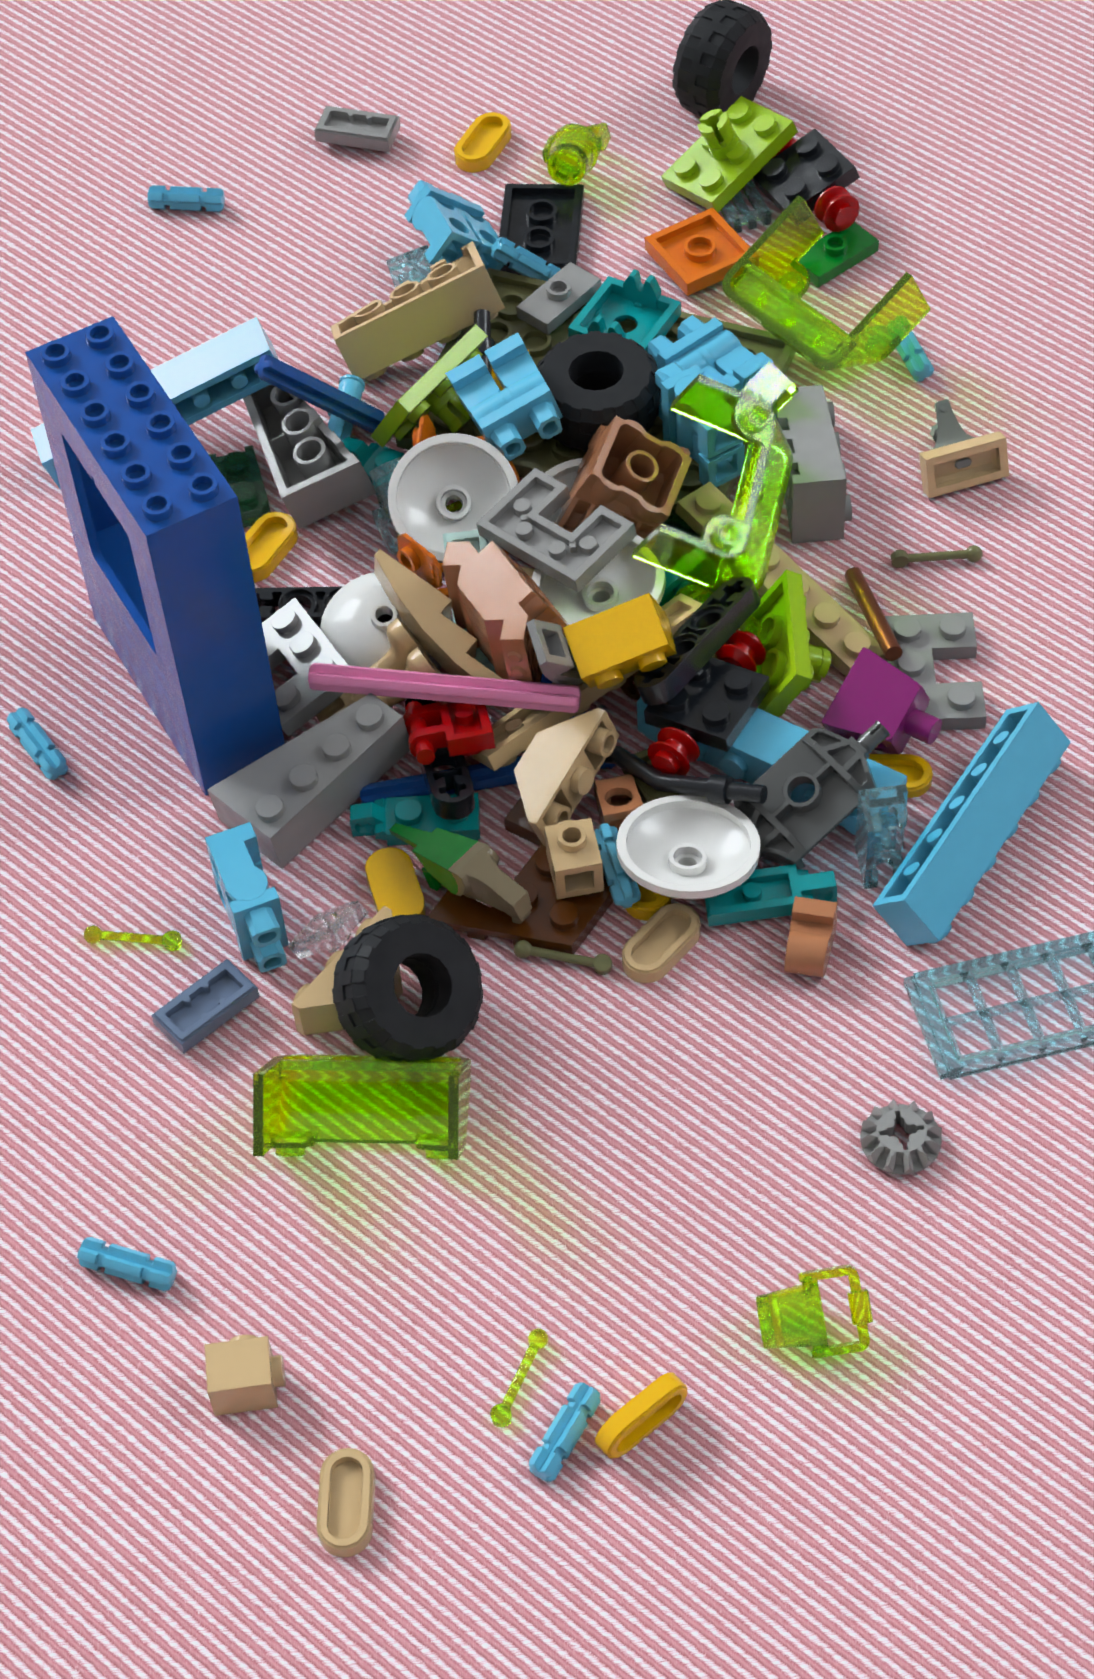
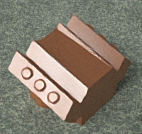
(628, 475)
(494, 603)

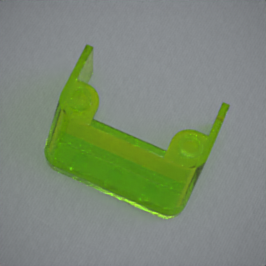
(770, 286)
(739, 542)
(361, 1101)

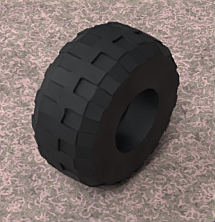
(721, 57)
(599, 379)
(448, 982)

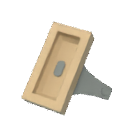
(958, 458)

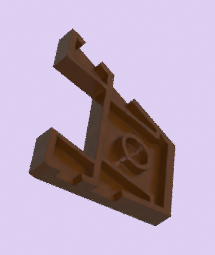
(552, 922)

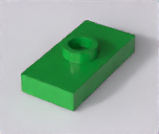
(838, 253)

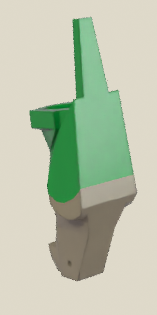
(465, 869)

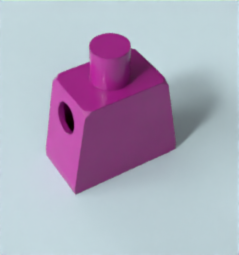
(883, 694)

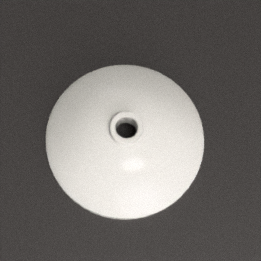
(441, 471)
(615, 584)
(353, 624)
(688, 847)

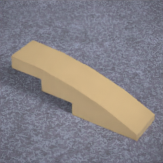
(428, 616)

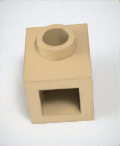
(574, 858)
(243, 1375)

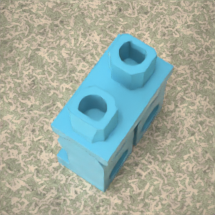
(450, 224)
(712, 349)
(518, 409)
(716, 452)
(246, 896)

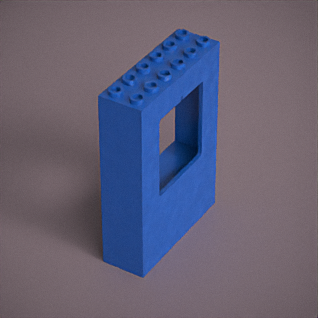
(159, 549)

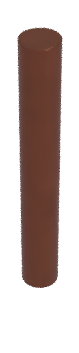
(873, 614)

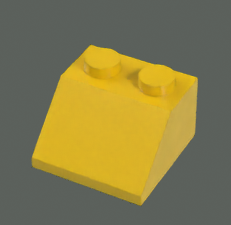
(621, 641)

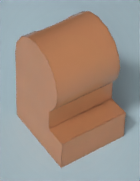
(616, 798)
(810, 936)

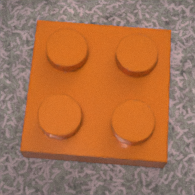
(696, 250)

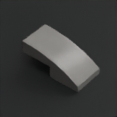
(553, 653)

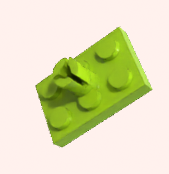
(728, 152)
(432, 394)
(784, 634)

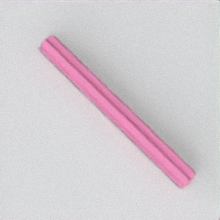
(445, 687)

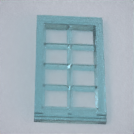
(937, 1027)

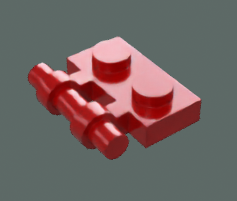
(458, 726)

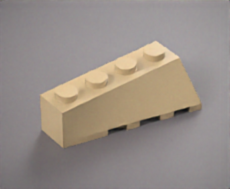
(417, 315)

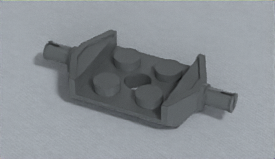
(837, 771)

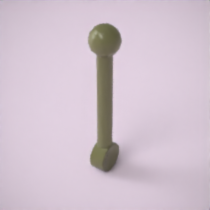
(901, 558)
(601, 963)

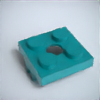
(632, 300)

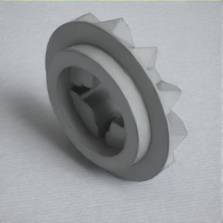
(887, 1152)

